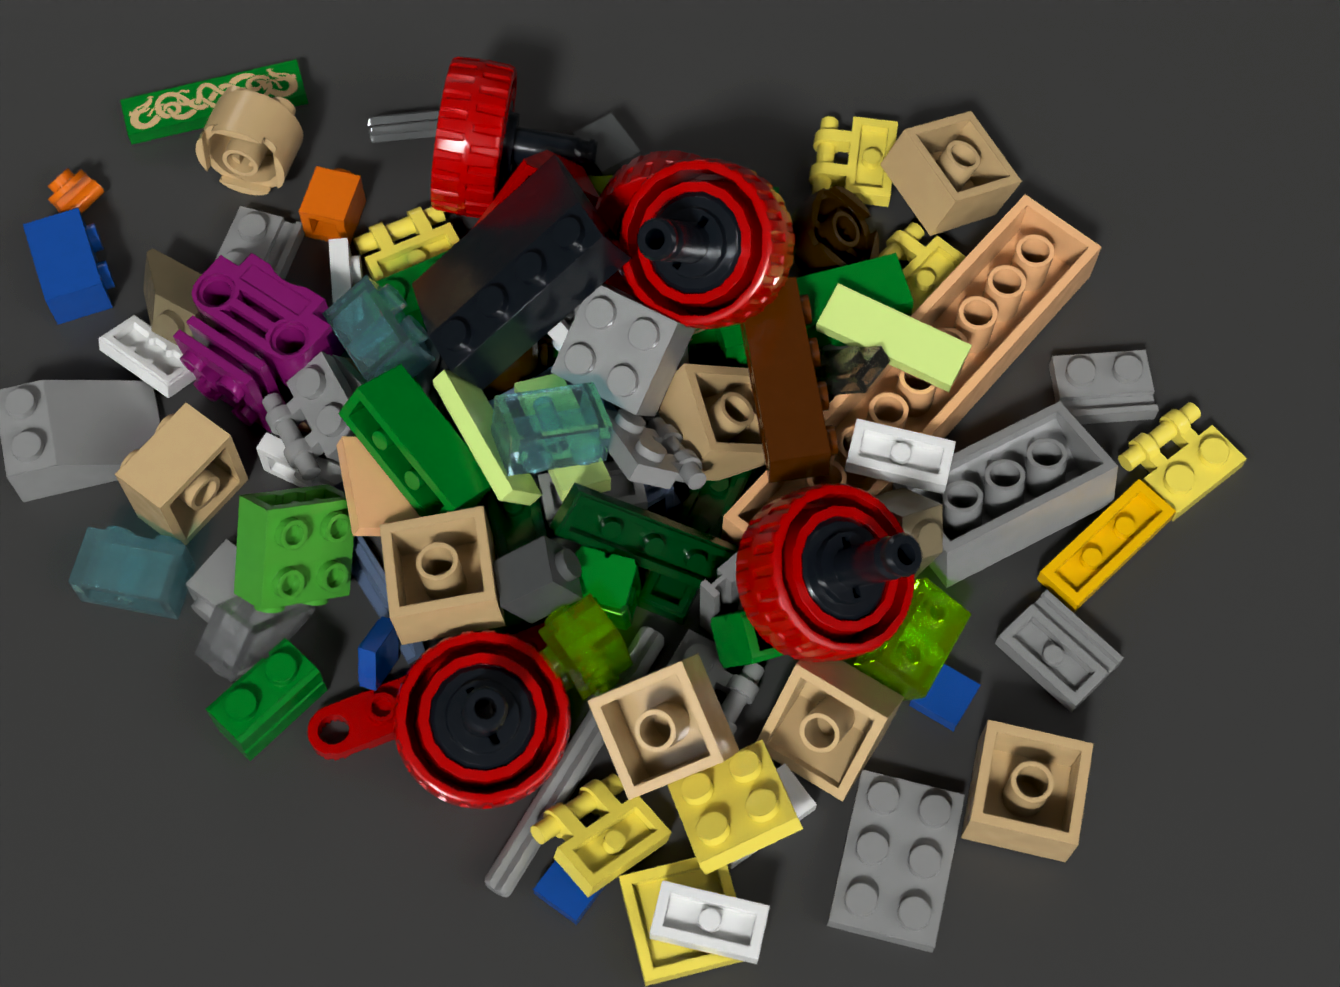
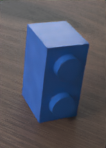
(68, 265)

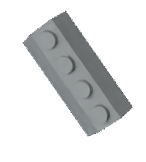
(1018, 490)

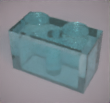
(377, 331)
(550, 428)
(132, 571)

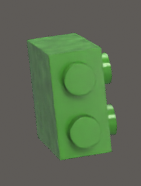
(293, 547)

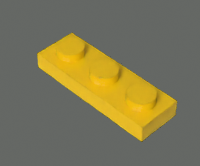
(1106, 545)

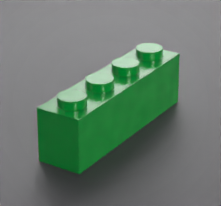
(875, 278)

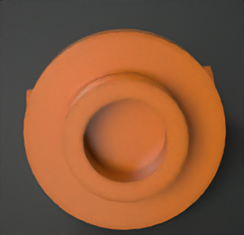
(74, 191)

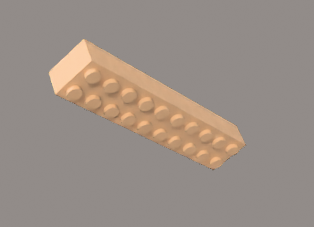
(990, 300)

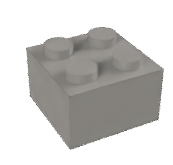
(622, 350)

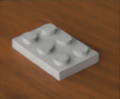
(896, 861)

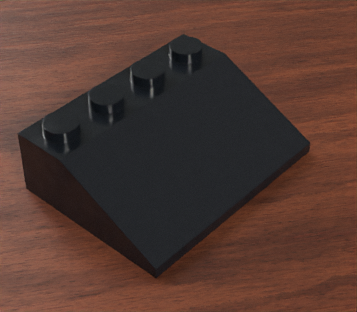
(517, 275)

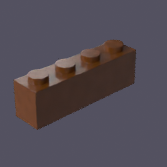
(786, 389)

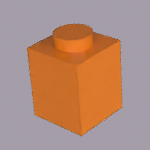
(332, 204)

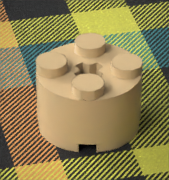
(250, 140)

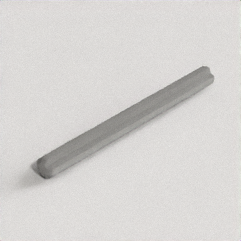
(564, 780)

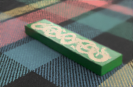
(190, 105)

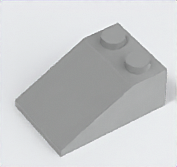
(72, 432)

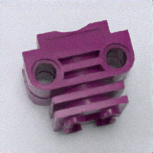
(252, 335)

